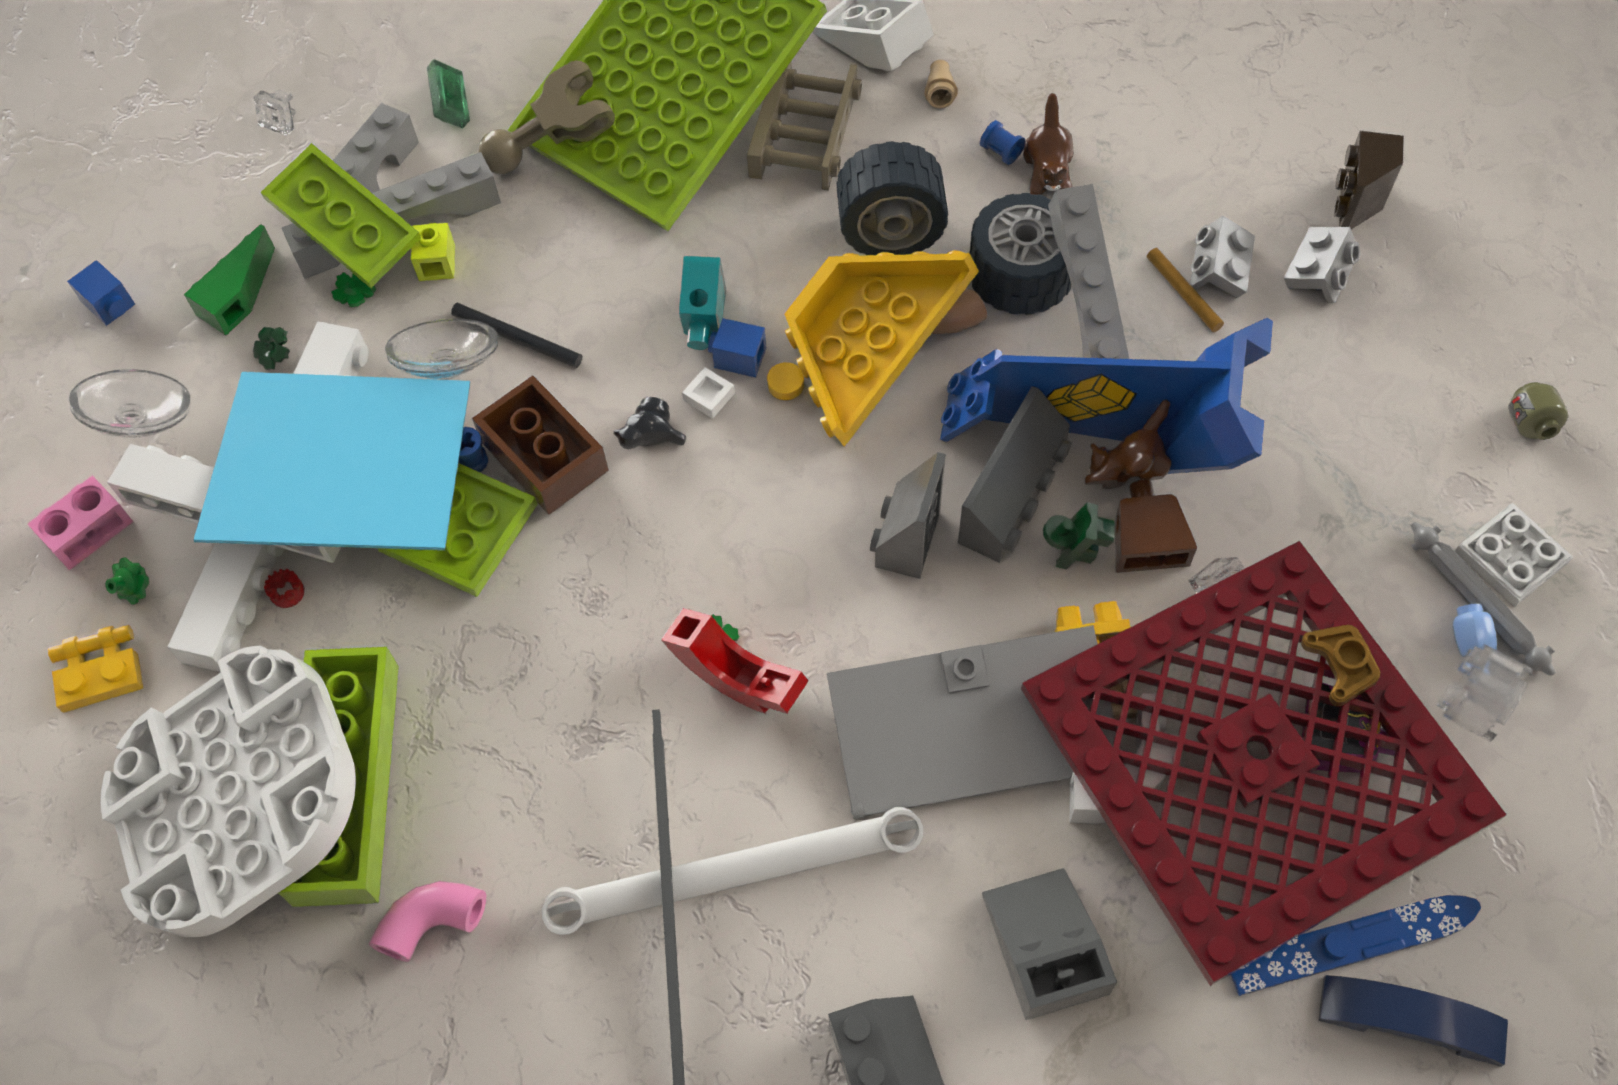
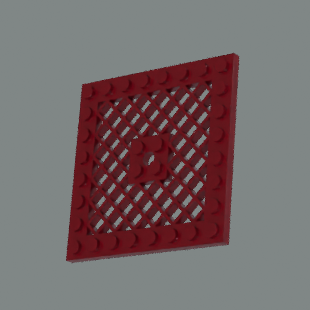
(1440, 770)

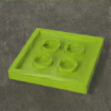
(480, 531)

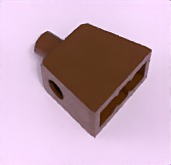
(1151, 531)

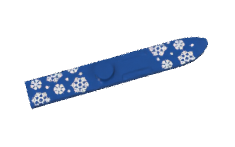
(1358, 941)

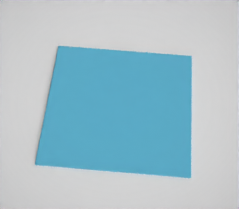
(337, 462)

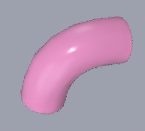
(426, 908)

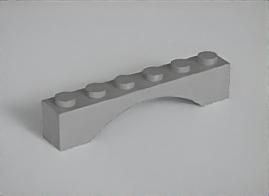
(452, 189)
(1084, 251)

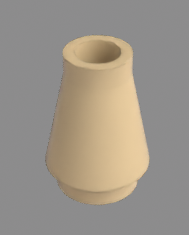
(940, 86)

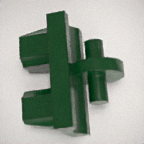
(1079, 536)

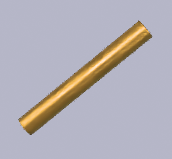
(1185, 290)

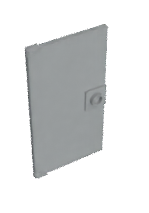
(950, 723)

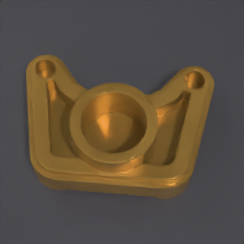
(1348, 659)

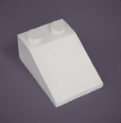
(877, 30)

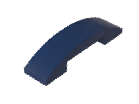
(1415, 1016)

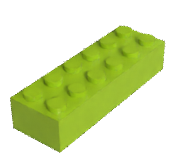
(364, 698)

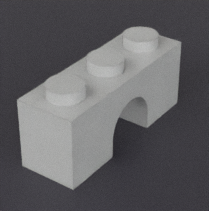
(384, 135)

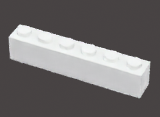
(176, 488)

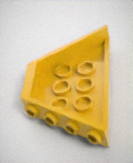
(866, 322)

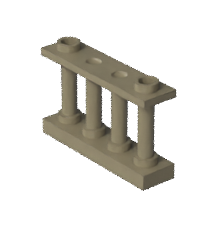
(778, 103)

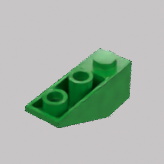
(232, 285)

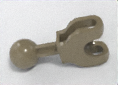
(556, 116)

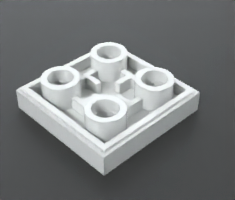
(1513, 554)

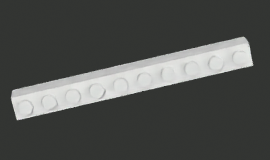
(236, 573)

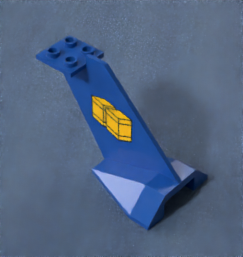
(1119, 395)

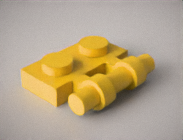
(98, 678)

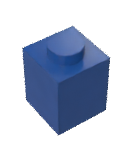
(101, 292)
(738, 347)

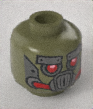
(1538, 411)

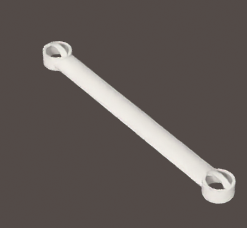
(733, 869)

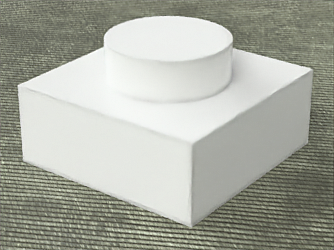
(708, 392)

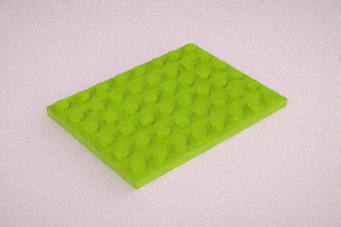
(679, 90)

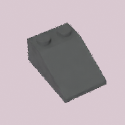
(910, 519)

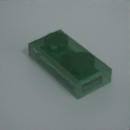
(448, 94)

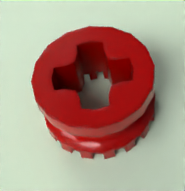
(279, 580)

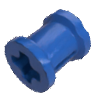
(1002, 142)
(471, 451)

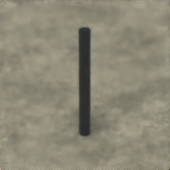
(520, 336)

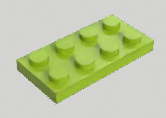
(341, 215)

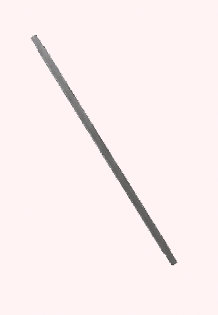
(668, 903)

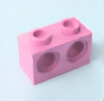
(80, 522)

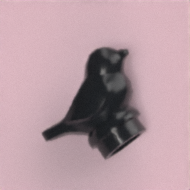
(649, 426)

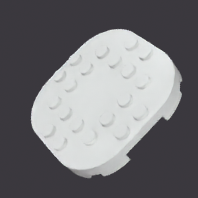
(229, 793)

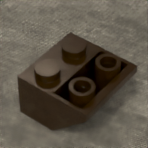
(1368, 176)

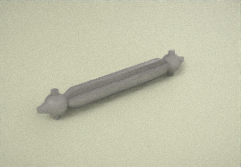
(1477, 592)

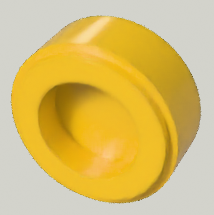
(785, 381)

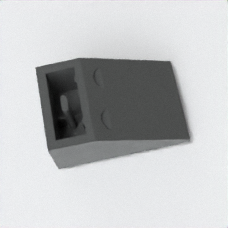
(1049, 944)

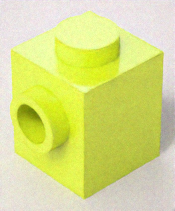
(434, 253)

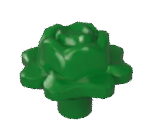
(128, 581)

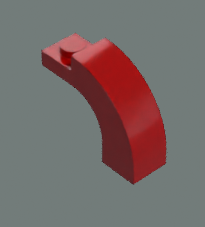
(728, 667)

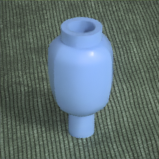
(1473, 628)

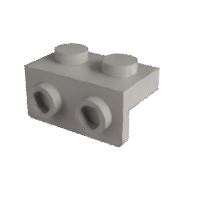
(1223, 257)
(1324, 261)

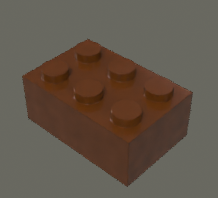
(541, 444)

